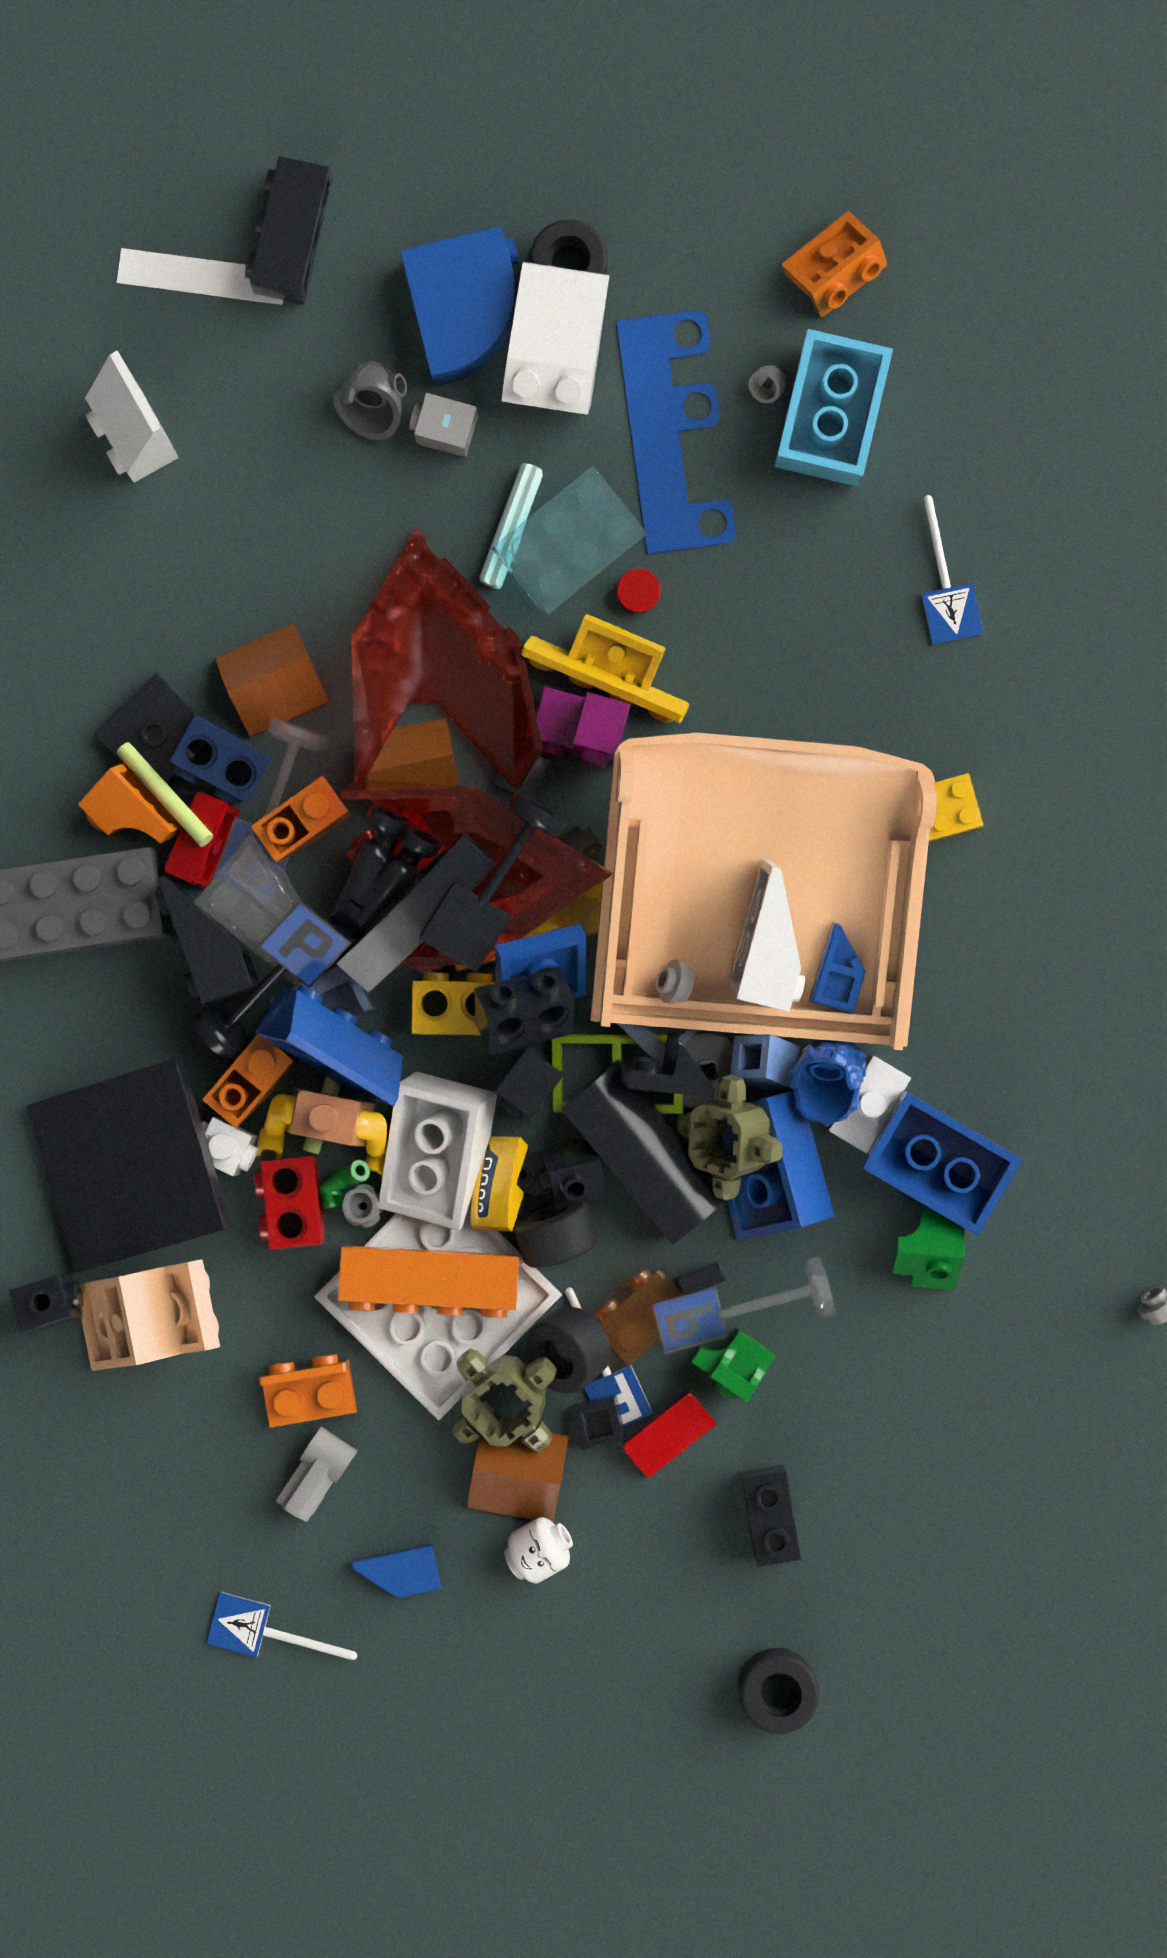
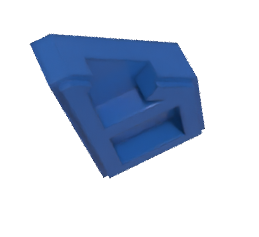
(838, 973)
(402, 1571)

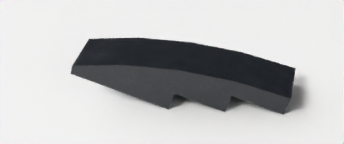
(398, 927)

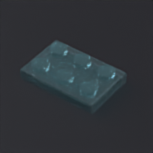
(569, 540)

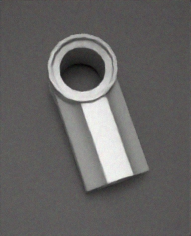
(320, 1467)

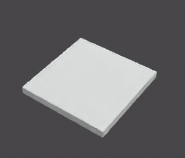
(425, 1345)

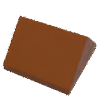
(271, 679)
(418, 756)
(517, 1479)

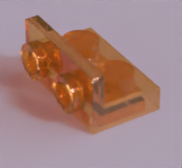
(632, 1321)

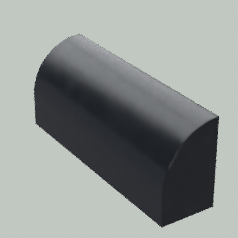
(643, 1152)

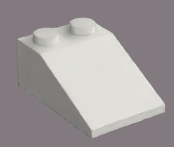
(555, 338)
(127, 421)
(767, 955)
(435, 1149)

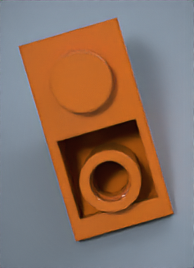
(301, 820)
(249, 1080)

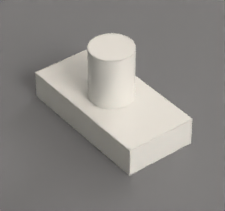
(877, 1099)

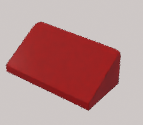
(198, 863)
(668, 1434)

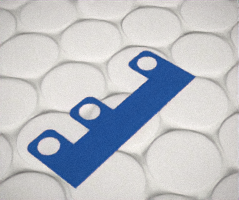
(655, 424)

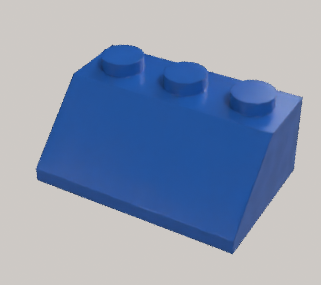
(333, 1044)
(941, 1163)
(785, 1191)

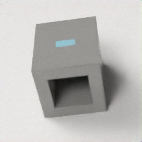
(444, 424)

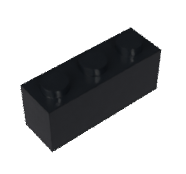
(289, 229)

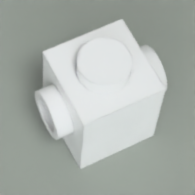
(230, 1147)

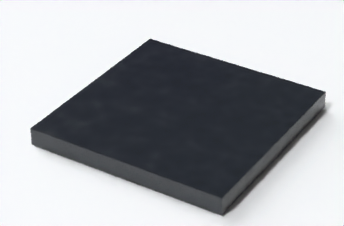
(129, 1165)

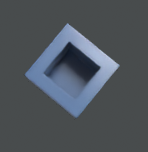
(764, 1061)

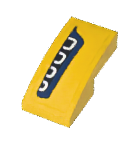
(496, 1191)

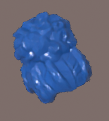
(828, 1080)

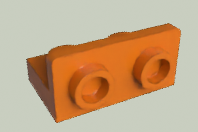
(836, 263)
(308, 1391)

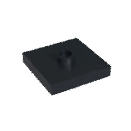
(152, 726)

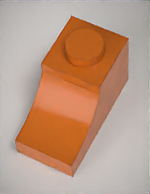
(125, 802)

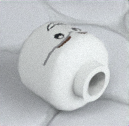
(538, 1550)

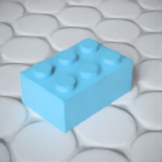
(833, 407)

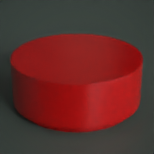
(638, 591)

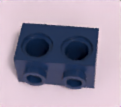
(224, 750)

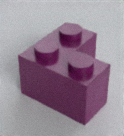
(581, 726)

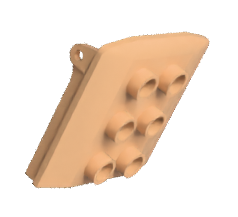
(685, 859)

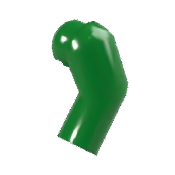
(342, 1178)

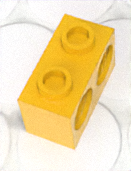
(456, 1018)

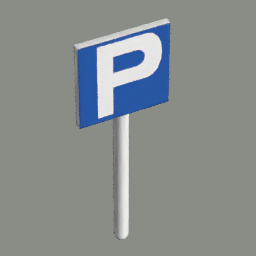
(622, 1383)

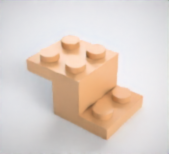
(148, 1315)

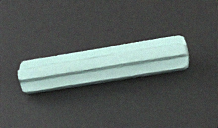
(514, 514)

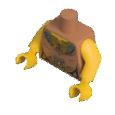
(326, 1119)

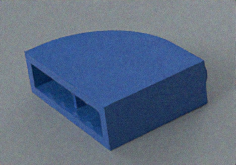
(462, 299)

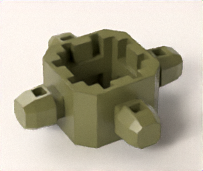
(750, 1151)
(529, 1385)

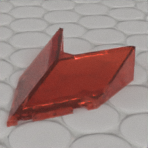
(439, 644)
(538, 884)

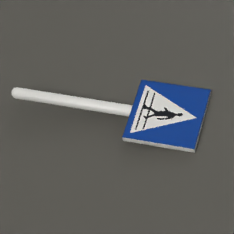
(952, 610)
(242, 1624)

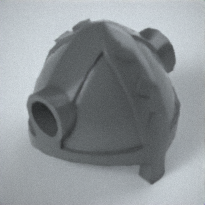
(371, 400)

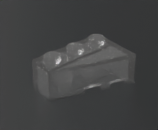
(250, 897)

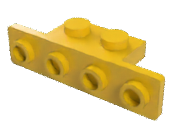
(612, 662)

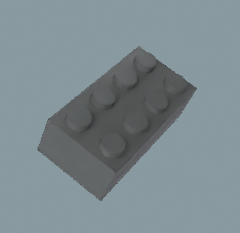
(80, 904)

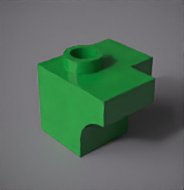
(932, 1252)
(735, 1365)

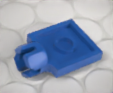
(545, 951)

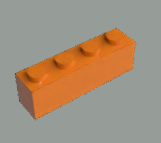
(429, 1279)

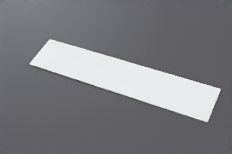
(187, 275)

